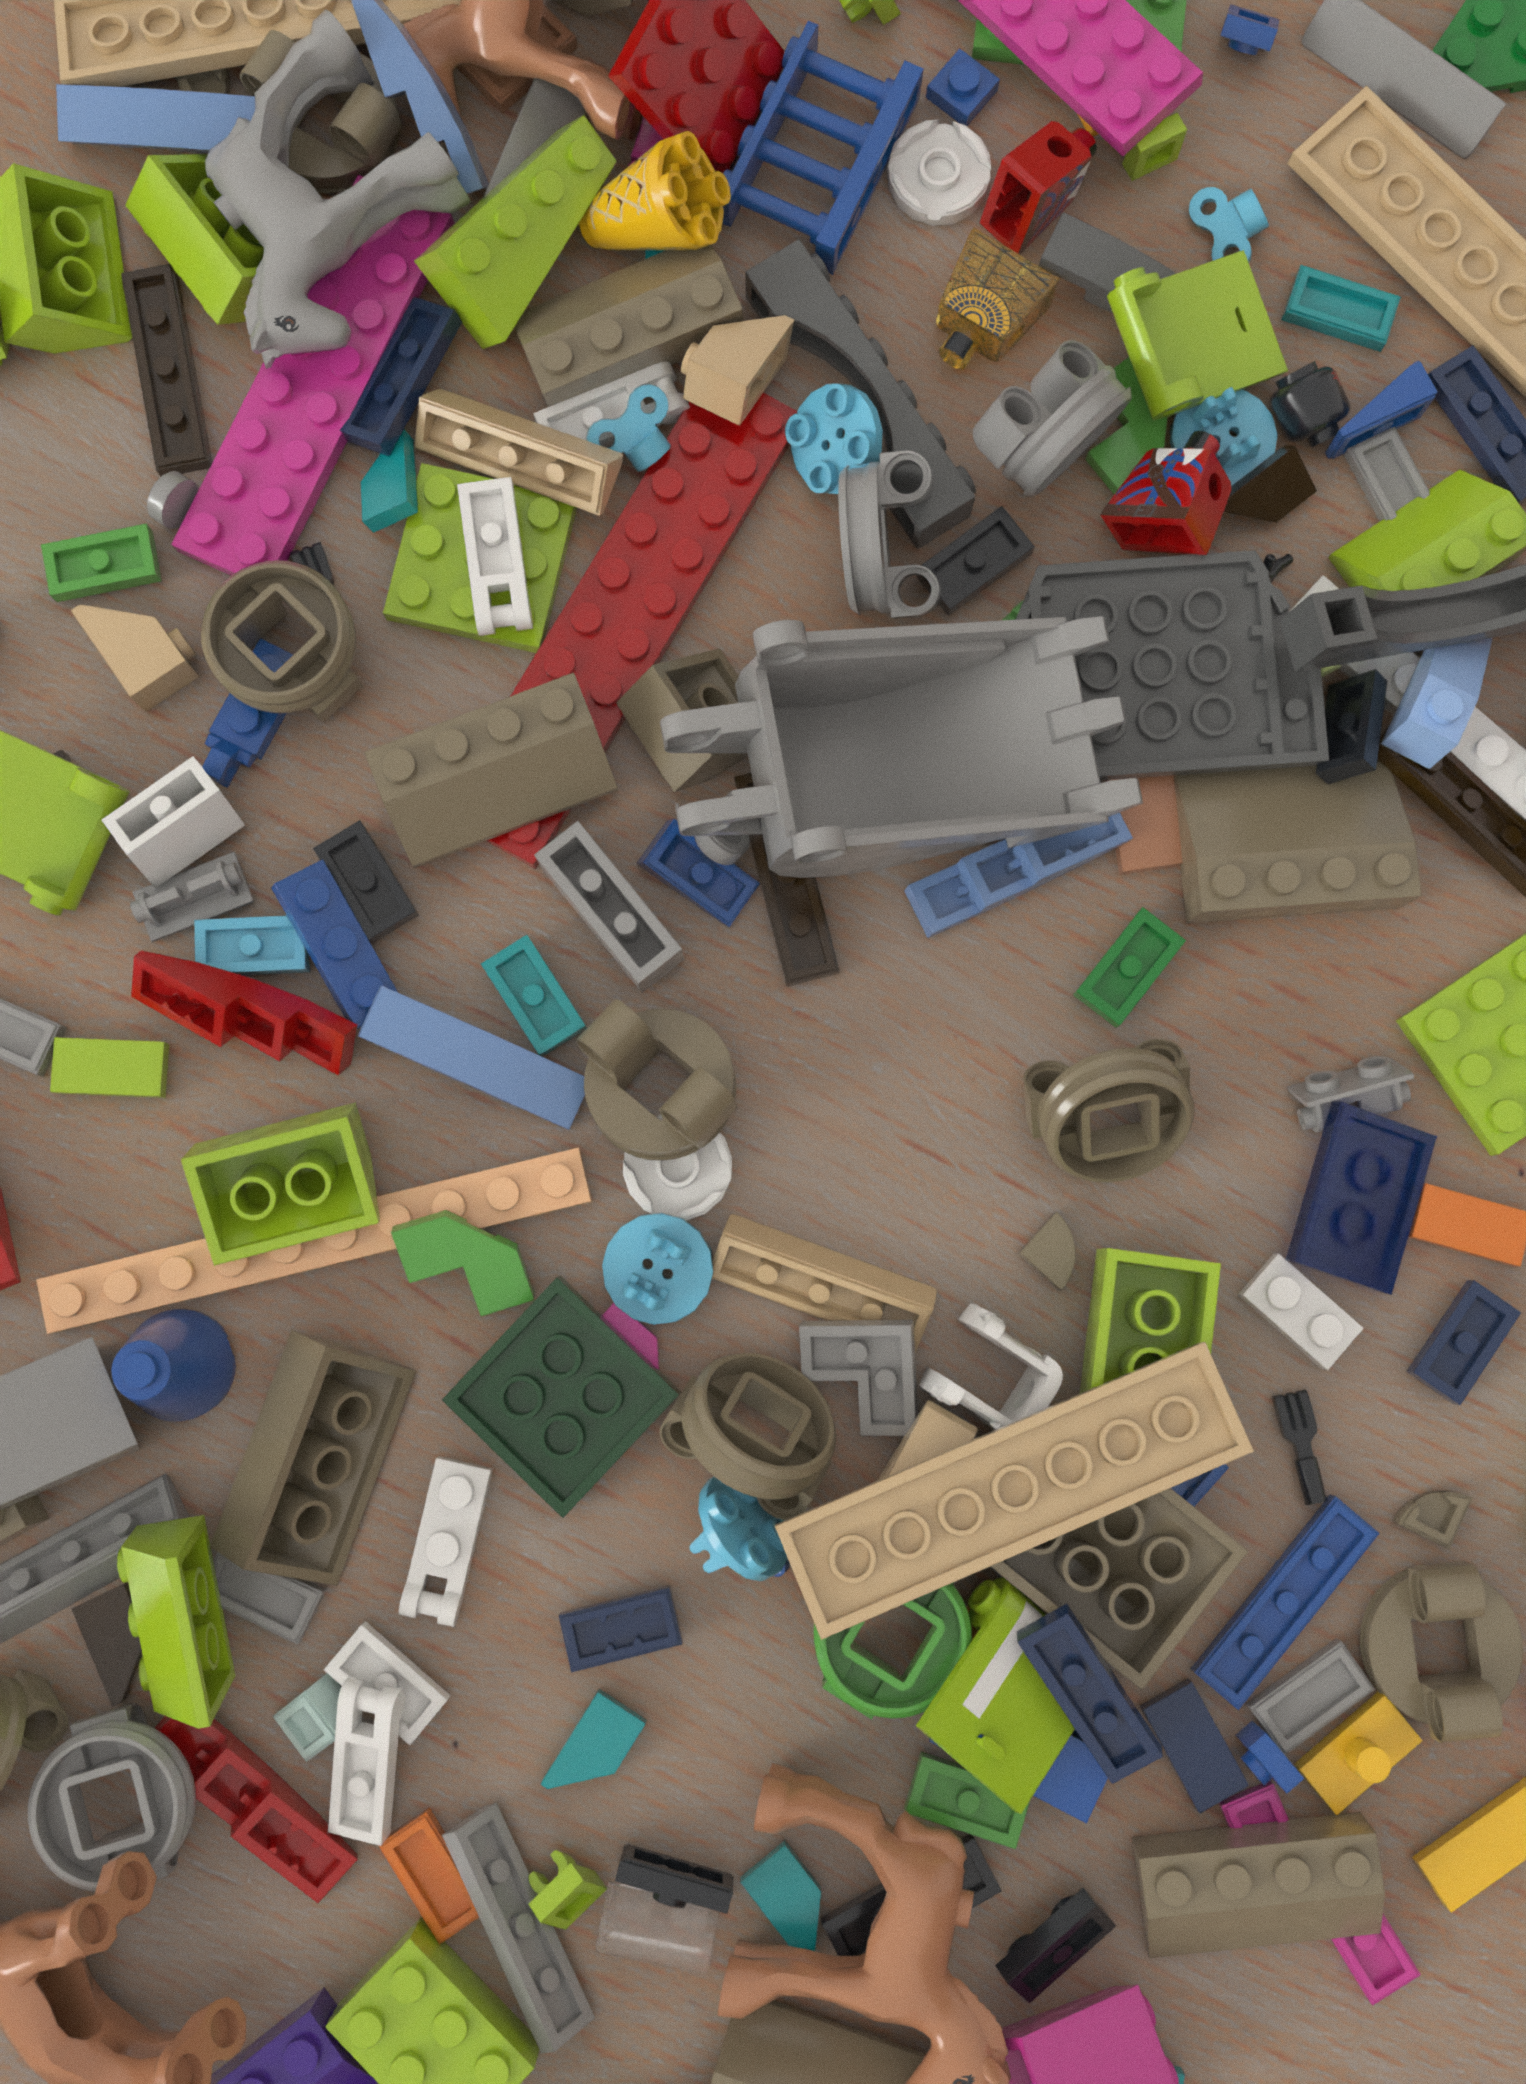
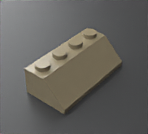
(626, 321)
(491, 770)
(312, 1460)
(1259, 1884)
(801, 2048)

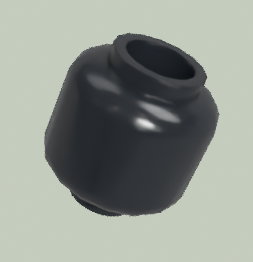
(1310, 404)

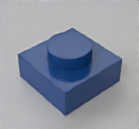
(1249, 30)
(962, 88)
(1266, 1759)

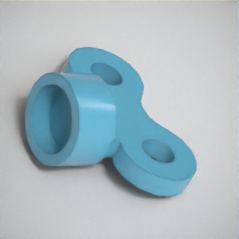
(1232, 220)
(636, 431)

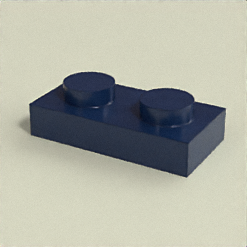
(1463, 1342)

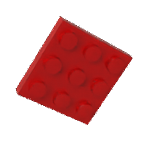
(699, 71)

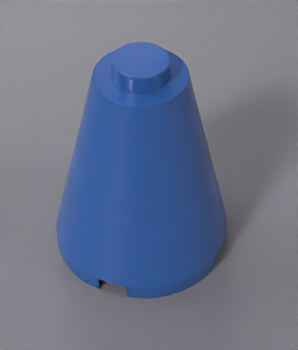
(175, 1365)

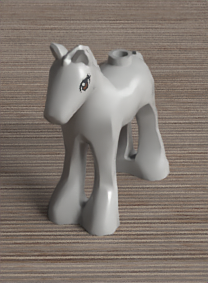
(288, 217)

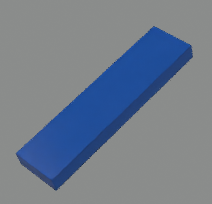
(1284, 1601)

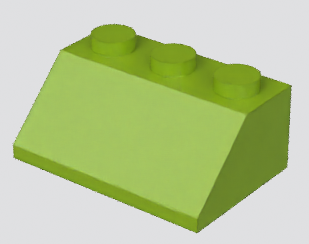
(179, 215)
(59, 264)
(1445, 539)
(283, 1183)
(177, 1618)

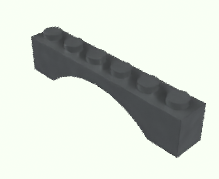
(828, 327)
(1376, 623)

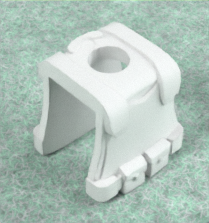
(1032, 1392)

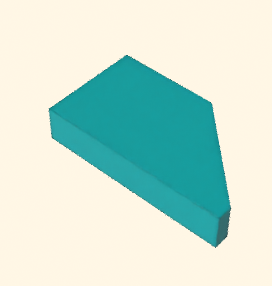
(390, 486)
(596, 1742)
(786, 1895)

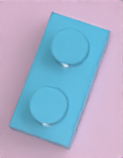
(250, 945)

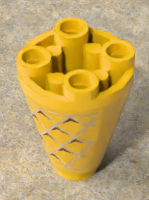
(660, 201)

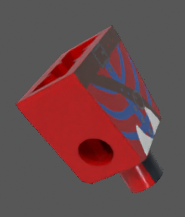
(1048, 166)
(1171, 499)

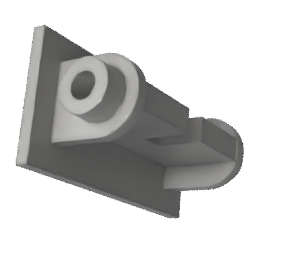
(191, 896)
(1375, 1084)

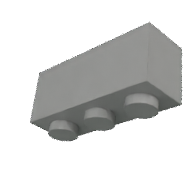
(610, 906)

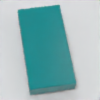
(1341, 308)

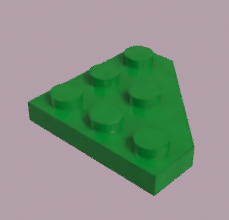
(1488, 43)

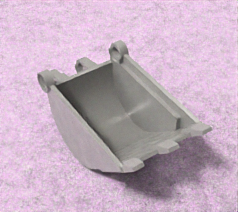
(907, 742)

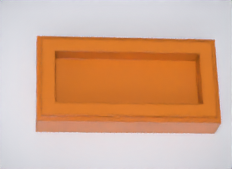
(1470, 1225)
(430, 1875)

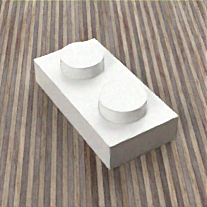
(1300, 1311)
(381, 1664)

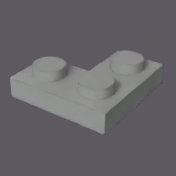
(875, 1355)

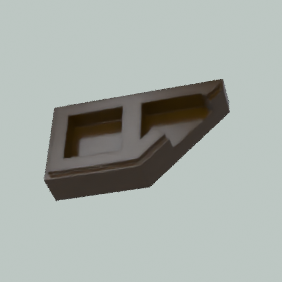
(1272, 487)
(109, 1640)

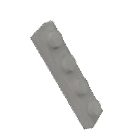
(524, 1946)

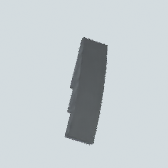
(1093, 259)

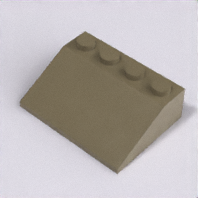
(1293, 844)
(1131, 1578)

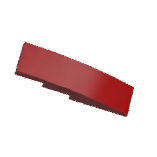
(230, 1005)
(261, 1808)

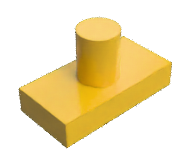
(1358, 1752)

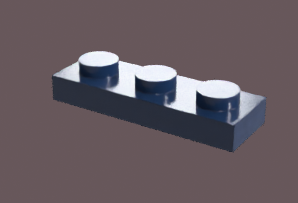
(401, 376)
(1484, 418)
(1089, 1693)

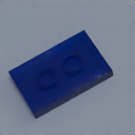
(1361, 1197)

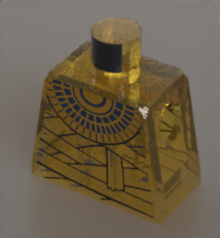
(990, 301)

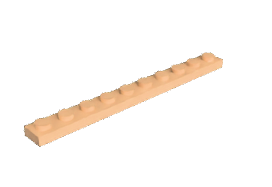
(188, 1271)

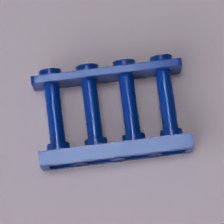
(872, 144)

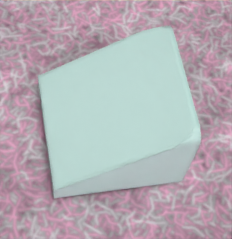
(311, 1717)

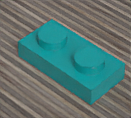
(533, 996)

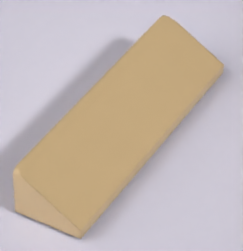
(517, 448)
(817, 1277)

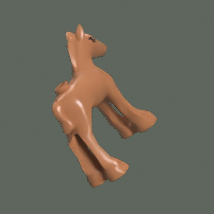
(507, 42)
(909, 1943)
(65, 2020)

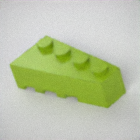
(512, 236)

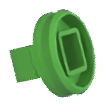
(876, 1686)

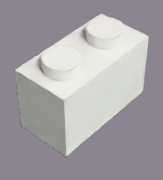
(173, 822)

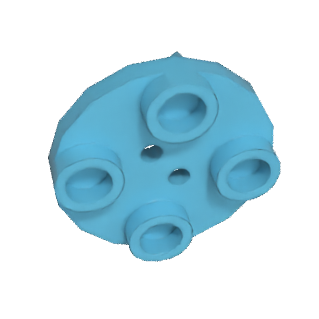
(1230, 412)
(822, 421)
(670, 1245)
(737, 1533)

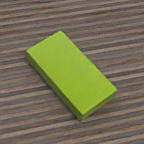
(109, 1067)

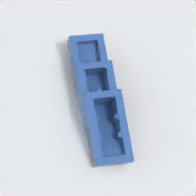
(406, 71)
(148, 117)
(1004, 873)
(473, 1057)

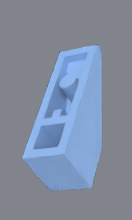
(1438, 702)

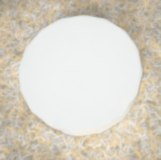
(939, 172)
(682, 1185)

